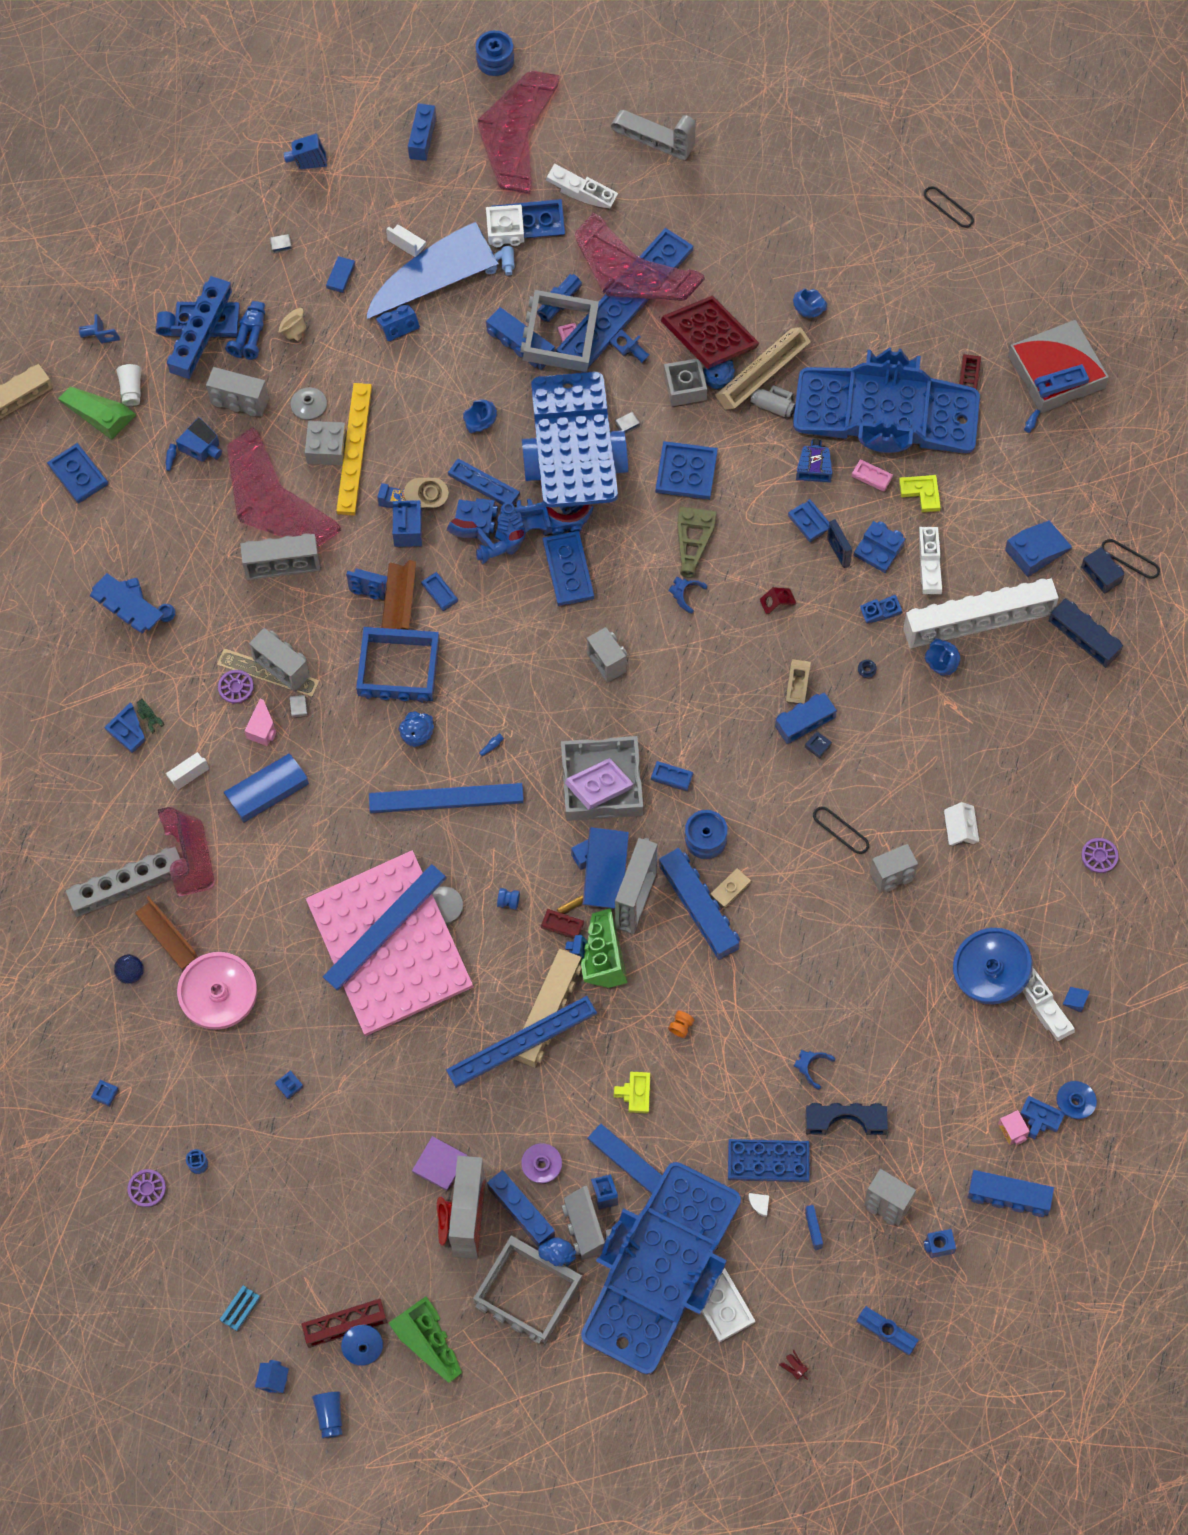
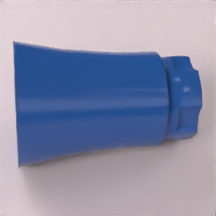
(329, 1413)

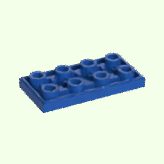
(604, 866)
(768, 1160)

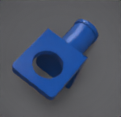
(97, 330)
(631, 346)

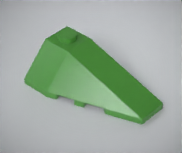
(100, 412)
(603, 956)
(422, 1334)

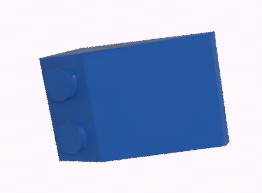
(1037, 547)

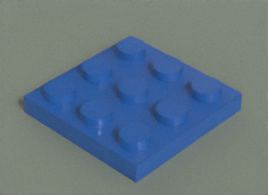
(686, 470)

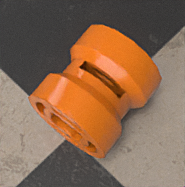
(681, 1024)

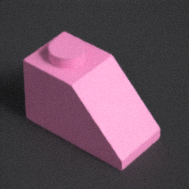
(260, 726)

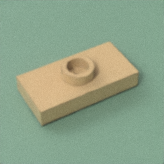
(730, 888)

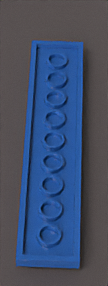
(617, 312)

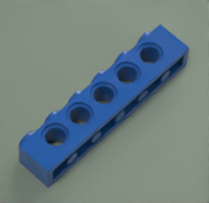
(185, 365)

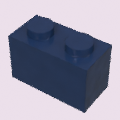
(1103, 570)

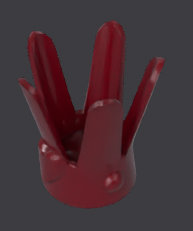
(799, 1369)

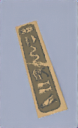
(244, 663)

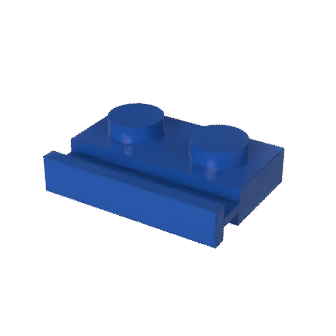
(809, 520)

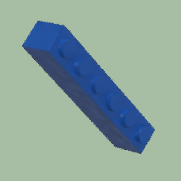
(699, 904)

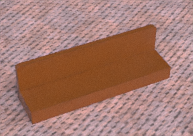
(398, 595)
(166, 934)

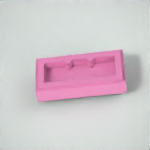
(872, 475)

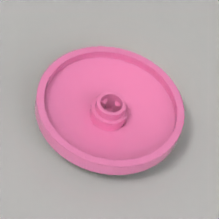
(217, 990)

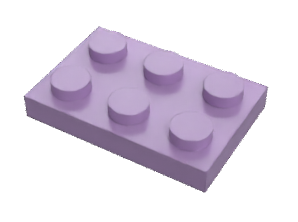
(599, 783)

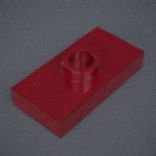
(562, 924)

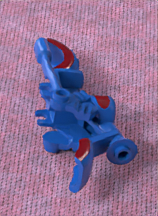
(515, 523)

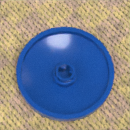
(992, 965)

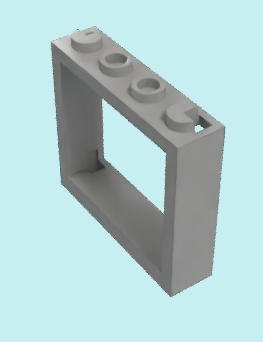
(554, 358)
(636, 886)
(530, 1253)

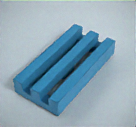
(250, 1293)

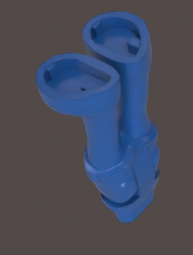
(252, 322)

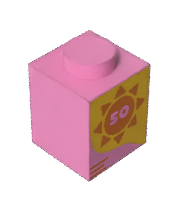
(1014, 1128)

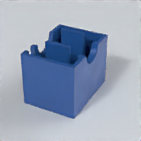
(407, 523)

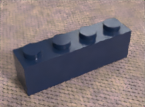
(1085, 632)

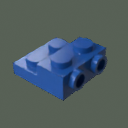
(479, 512)
(880, 546)

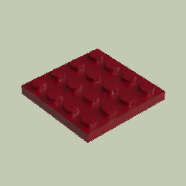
(709, 332)

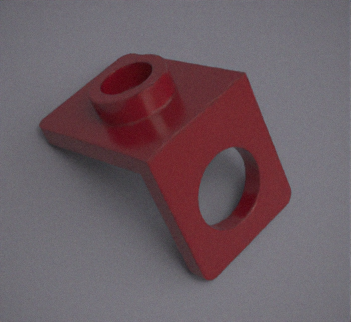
(779, 596)

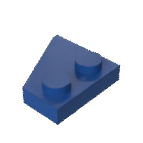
(126, 728)

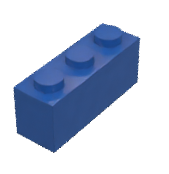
(422, 132)
(805, 717)

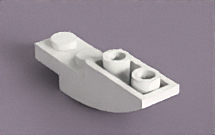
(581, 189)
(930, 560)
(1046, 1008)

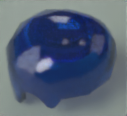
(128, 969)

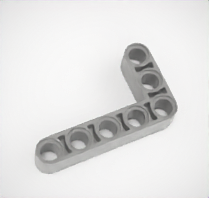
(675, 143)

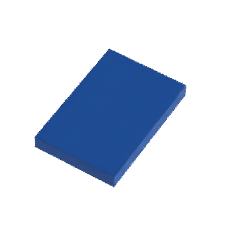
(77, 473)

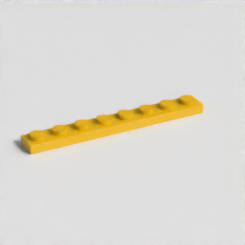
(354, 449)

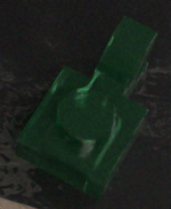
(145, 711)

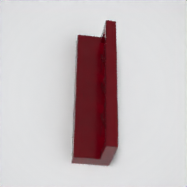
(336, 1332)

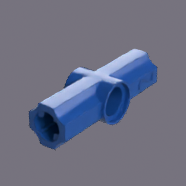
(568, 288)
(899, 1337)

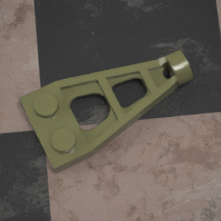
(694, 519)

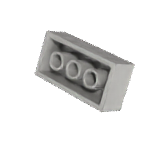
(280, 556)

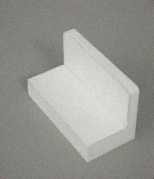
(405, 240)
(187, 770)
(961, 824)

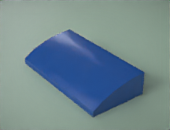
(541, 218)
(266, 787)

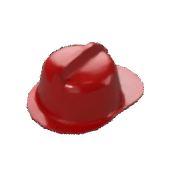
(444, 1216)

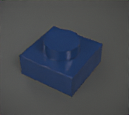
(818, 744)

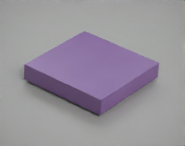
(438, 1163)

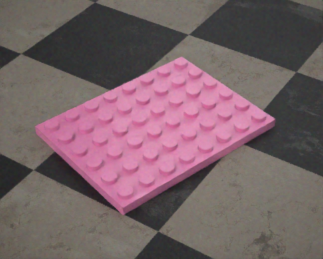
(416, 962)

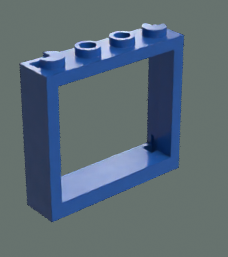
(398, 636)

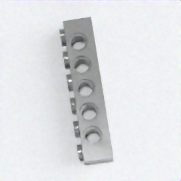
(122, 890)

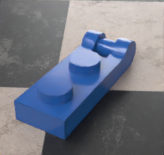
(1061, 380)

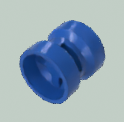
(508, 898)
(199, 1164)

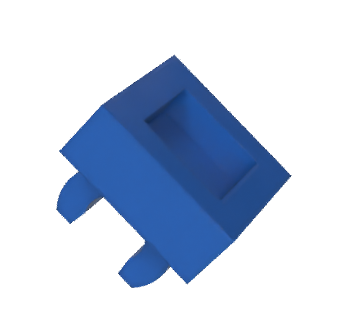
(577, 947)
(289, 1084)

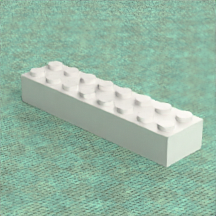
(980, 612)

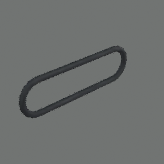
(932, 187)
(1137, 554)
(846, 824)

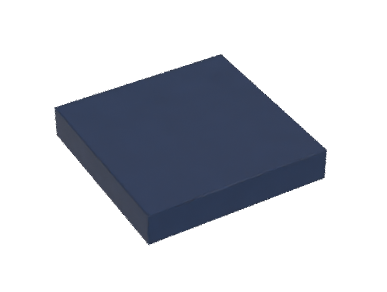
(839, 543)

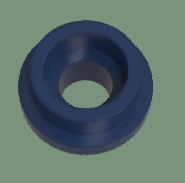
(867, 664)

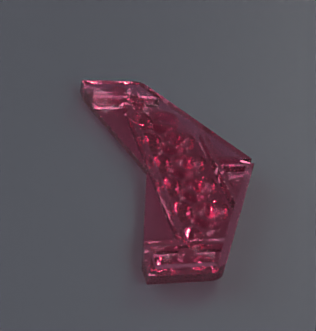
(507, 125)
(625, 273)
(263, 500)

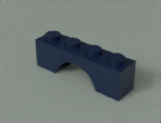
(871, 1118)

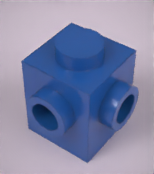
(272, 1377)

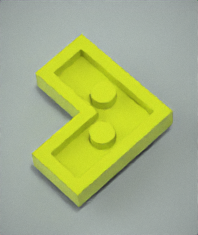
(925, 488)

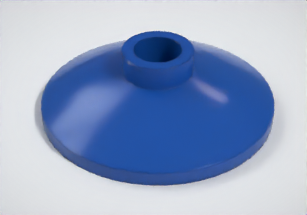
(1078, 1092)
(359, 1336)

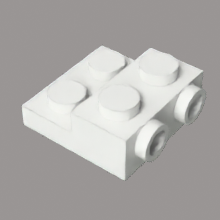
(505, 225)

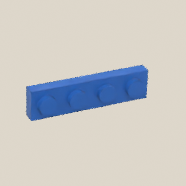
(483, 482)

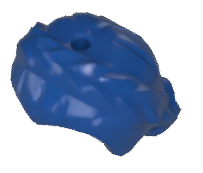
(809, 303)
(725, 374)
(480, 416)
(942, 657)
(418, 723)
(557, 1251)

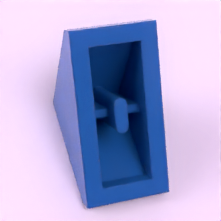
(605, 1192)

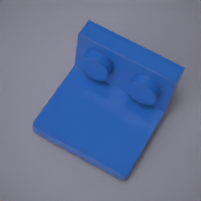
(367, 583)

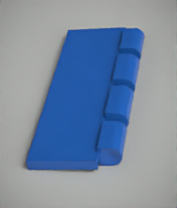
(126, 603)

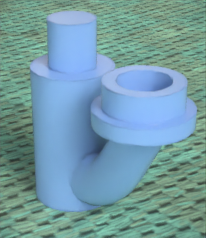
(507, 257)

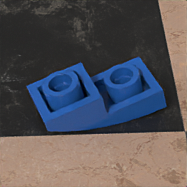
(881, 610)

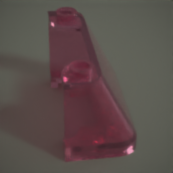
(195, 870)

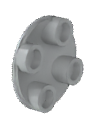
(449, 903)

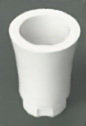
(129, 381)

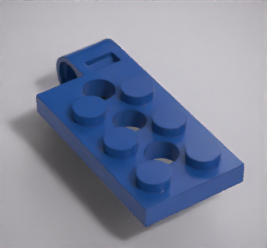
(170, 324)

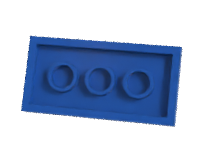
(568, 568)

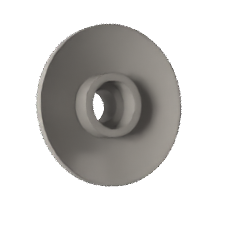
(308, 410)

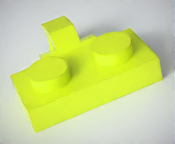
(635, 1092)

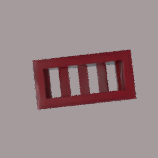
(972, 360)

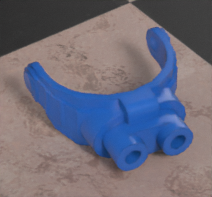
(678, 589)
(805, 1059)

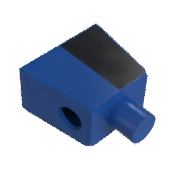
(199, 441)

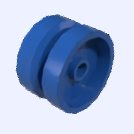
(494, 53)
(706, 834)

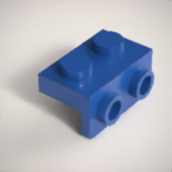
(398, 322)

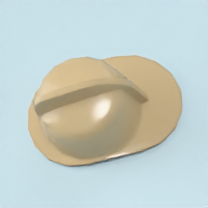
(293, 325)
(431, 491)

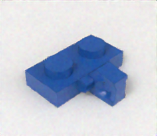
(1041, 1116)

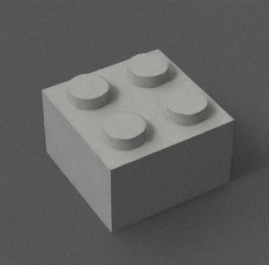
(685, 382)
(325, 443)
(607, 654)
(893, 868)

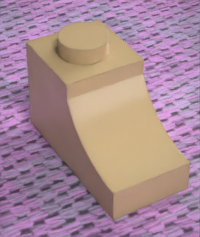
(798, 681)

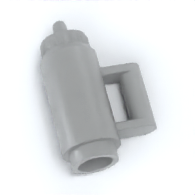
(773, 402)

